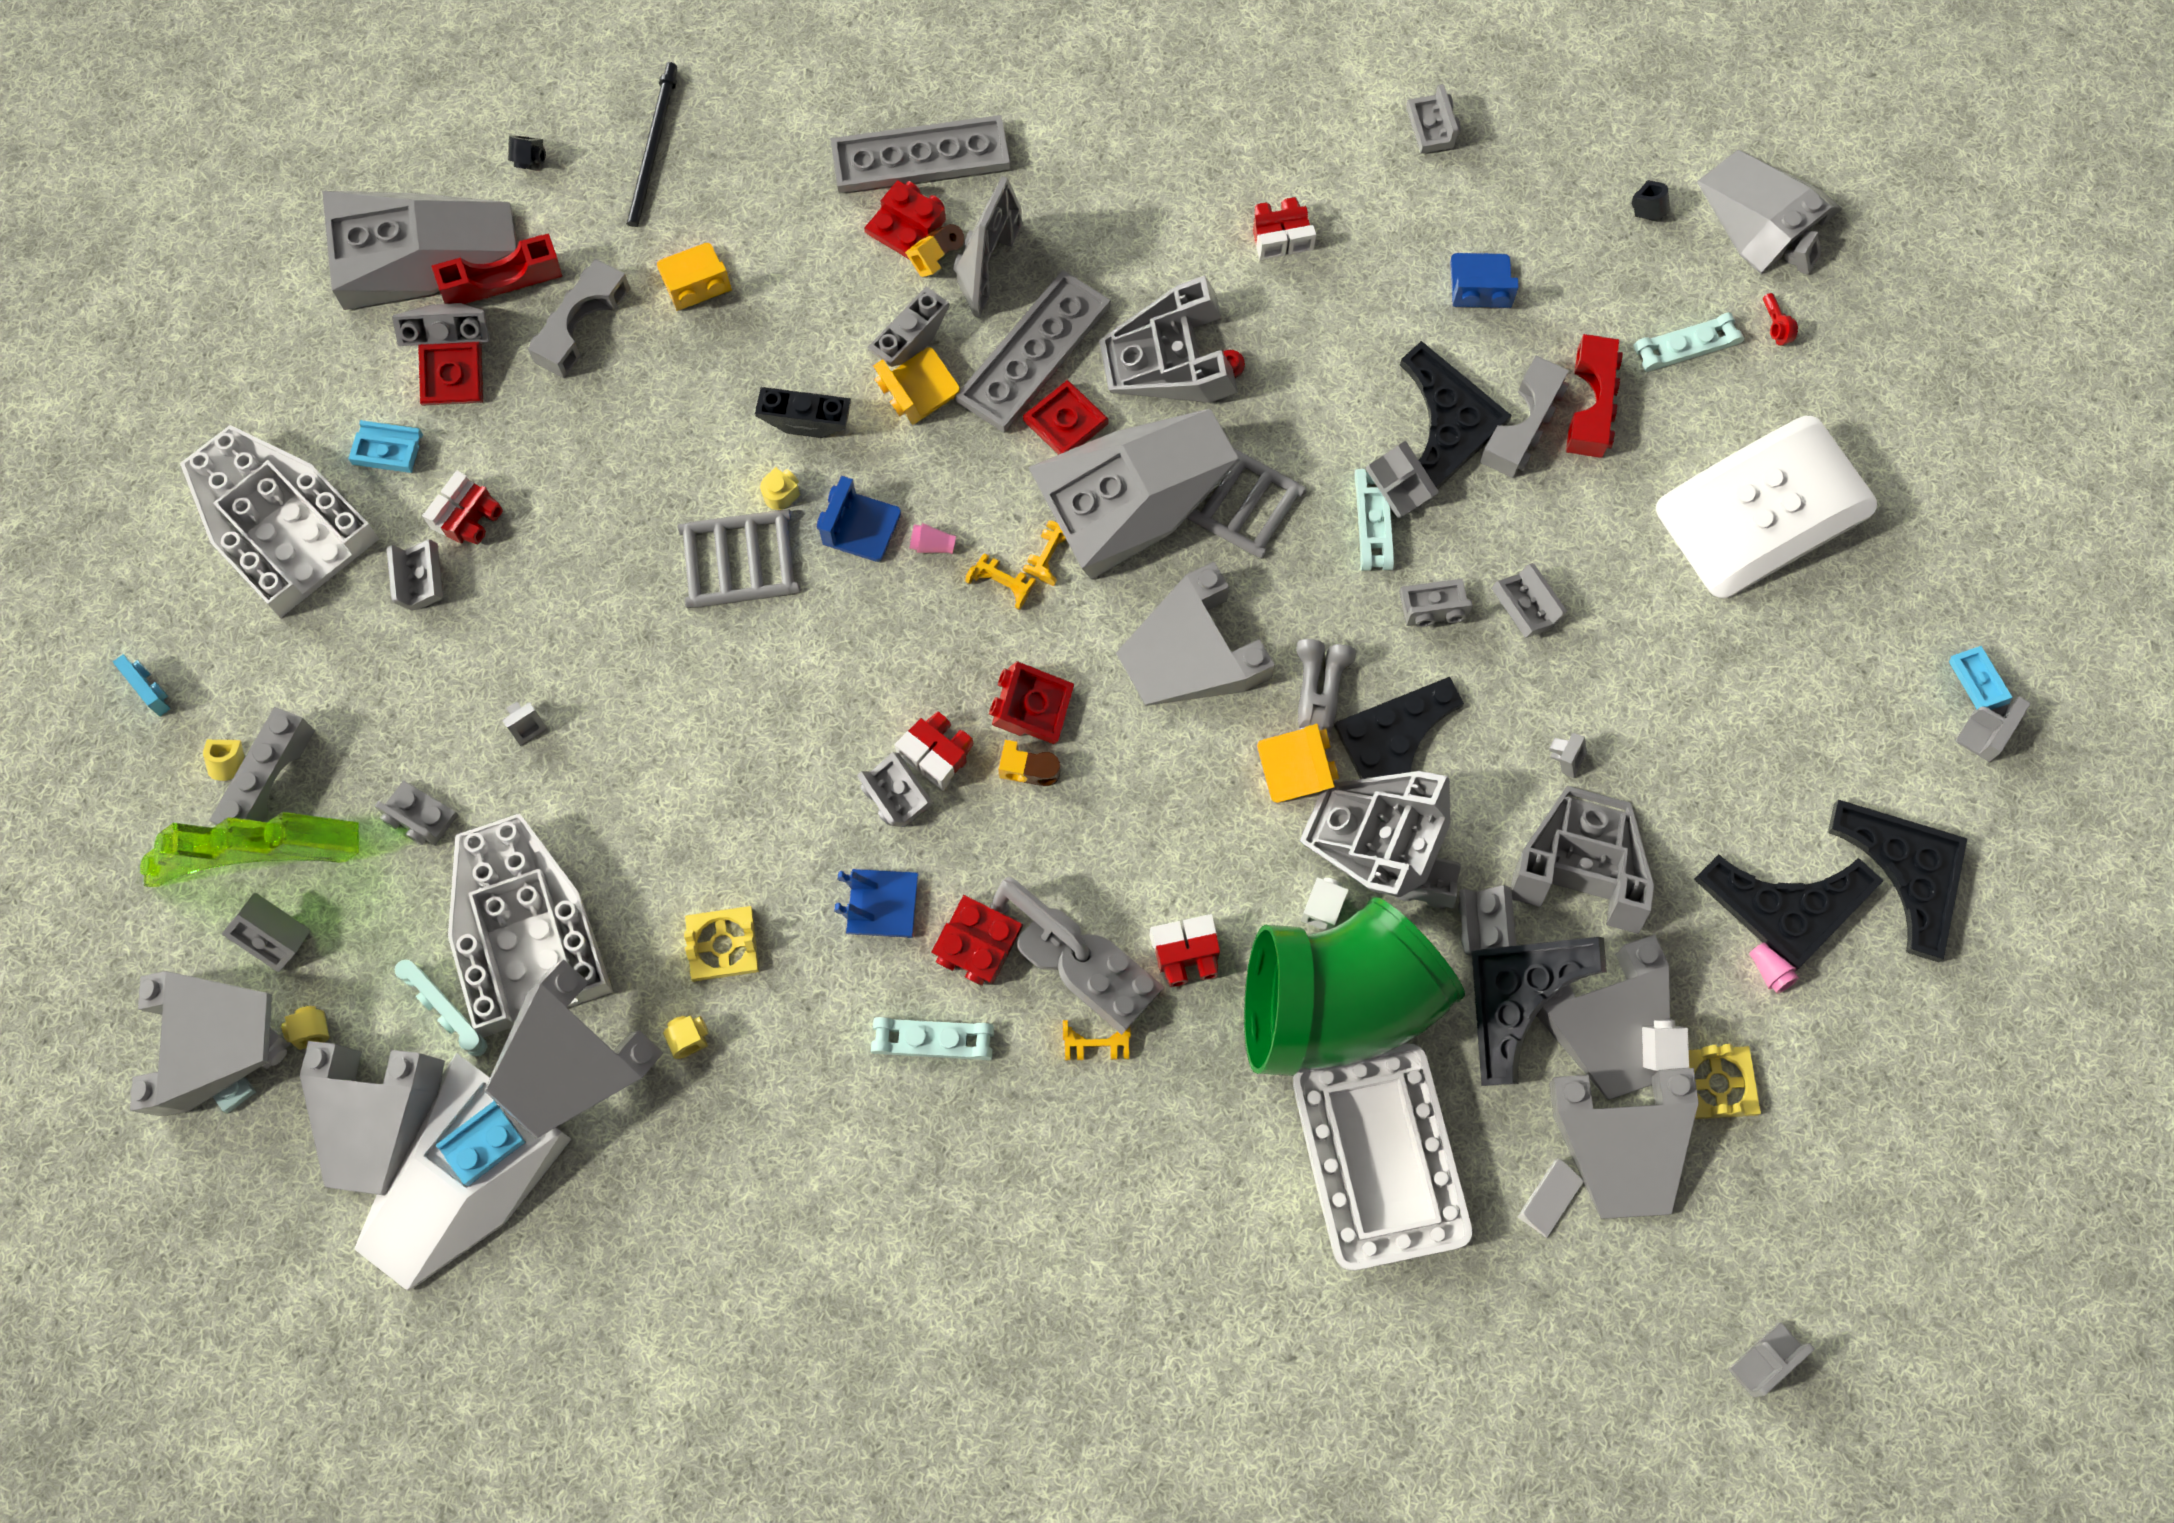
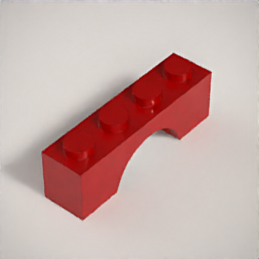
(528, 265)
(1596, 364)

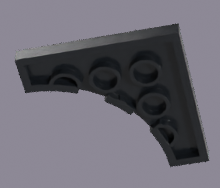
(1458, 412)
(1387, 735)
(1920, 864)
(1789, 916)
(1512, 989)

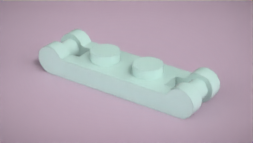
(1688, 342)
(1373, 524)
(432, 998)
(932, 1039)

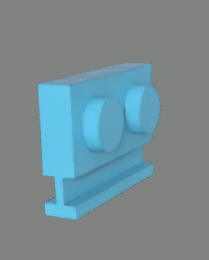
(385, 446)
(480, 1143)

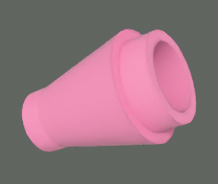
(931, 540)
(1773, 968)

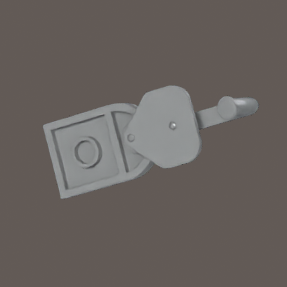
(1086, 963)

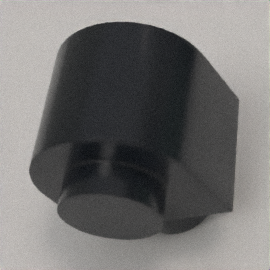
(525, 151)
(1651, 201)

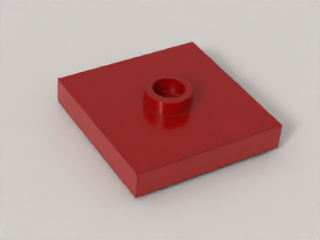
(450, 373)
(1065, 418)

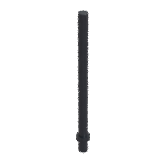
(667, 83)

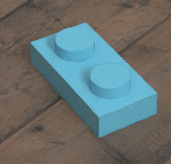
(136, 675)
(1980, 679)

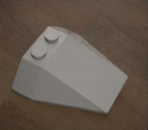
(1763, 207)
(997, 223)
(1382, 829)

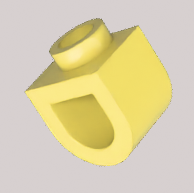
(779, 489)
(223, 758)
(305, 1026)
(686, 1036)

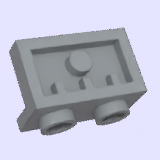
(418, 813)
(1487, 918)

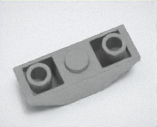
(441, 325)
(911, 329)

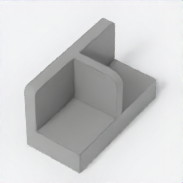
(1402, 479)
(1990, 730)
(266, 932)
(1769, 1361)

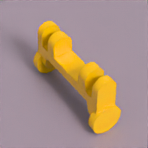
(1041, 563)
(983, 570)
(1073, 1039)

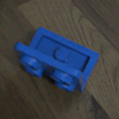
(1482, 280)
(857, 522)

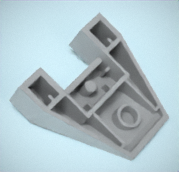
(1159, 350)
(1183, 654)
(1589, 852)
(1606, 1025)
(206, 1043)
(556, 1063)
(365, 1126)
(1628, 1154)

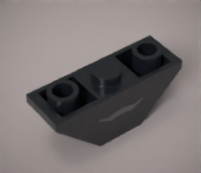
(802, 412)

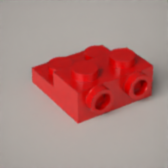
(905, 217)
(1031, 702)
(976, 941)

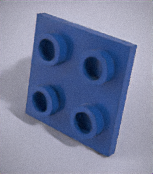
(879, 902)

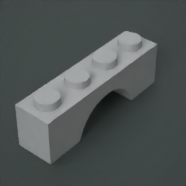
(598, 289)
(1510, 444)
(277, 744)

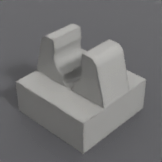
(1805, 252)
(523, 722)
(1569, 753)

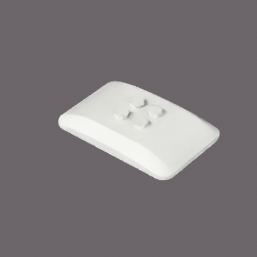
(1765, 506)
(1382, 1159)

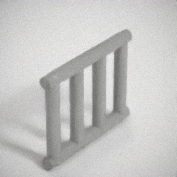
(1230, 532)
(757, 589)

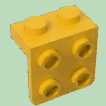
(694, 276)
(917, 385)
(1297, 763)

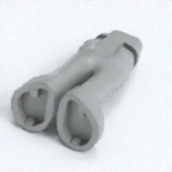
(1312, 706)

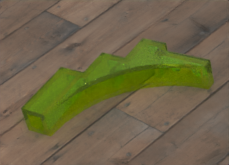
(288, 836)

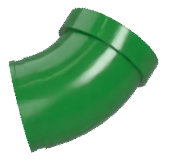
(1342, 991)

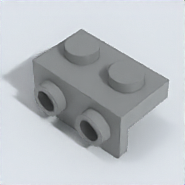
(1434, 121)
(415, 575)
(1530, 601)
(1435, 603)
(895, 791)
(1441, 885)

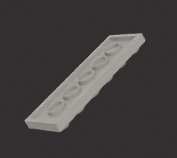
(920, 153)
(1033, 351)

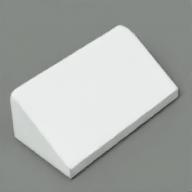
(1551, 1197)

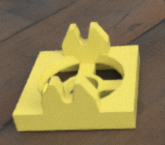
(697, 922)
(1742, 1059)

